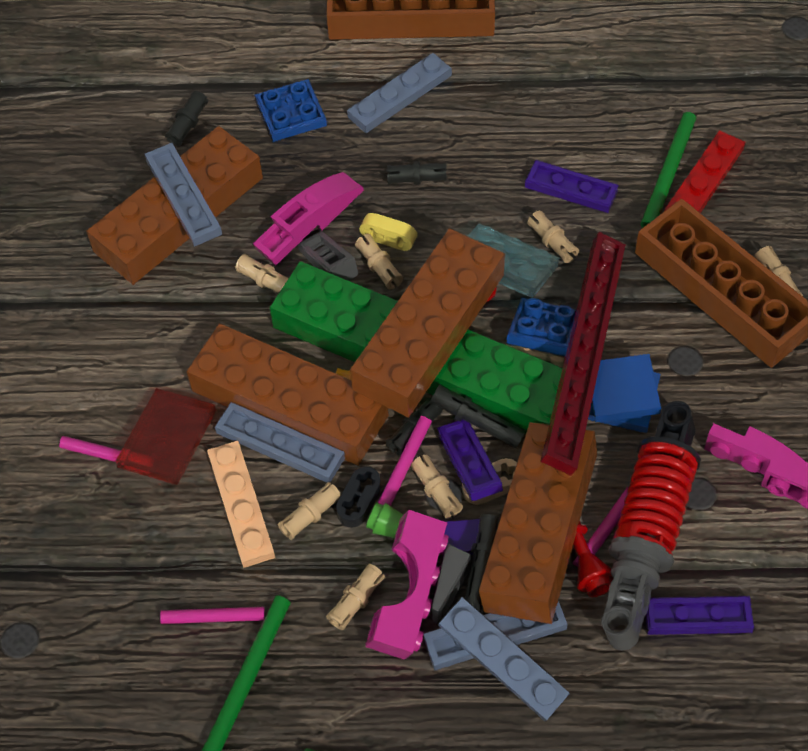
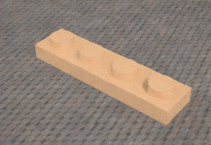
(241, 504)

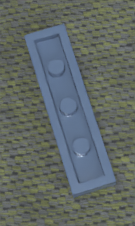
(399, 93)
(183, 194)
(280, 442)
(446, 651)
(503, 659)

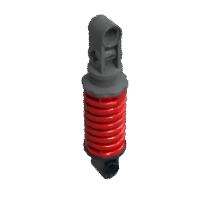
(650, 522)

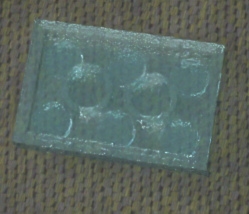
(524, 266)

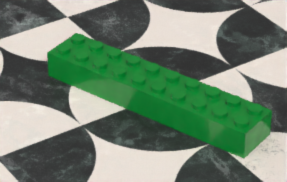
(347, 316)

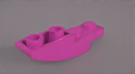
(300, 215)
(782, 468)

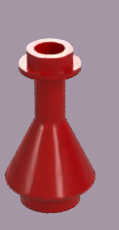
(593, 573)

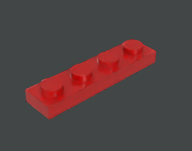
(709, 171)

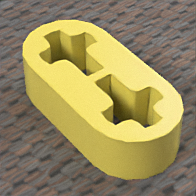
(389, 231)

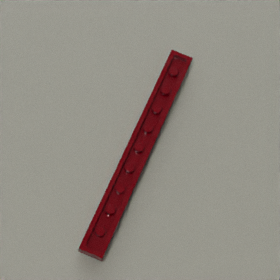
(583, 356)

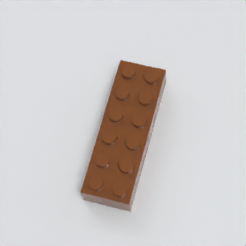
(409, 18)
(145, 226)
(725, 282)
(427, 322)
(286, 391)
(536, 532)

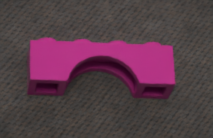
(418, 544)

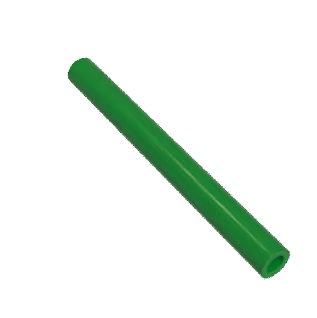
(669, 168)
(247, 675)

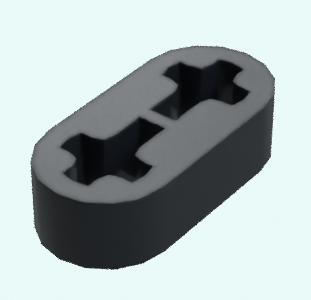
(353, 493)

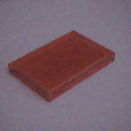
(166, 436)

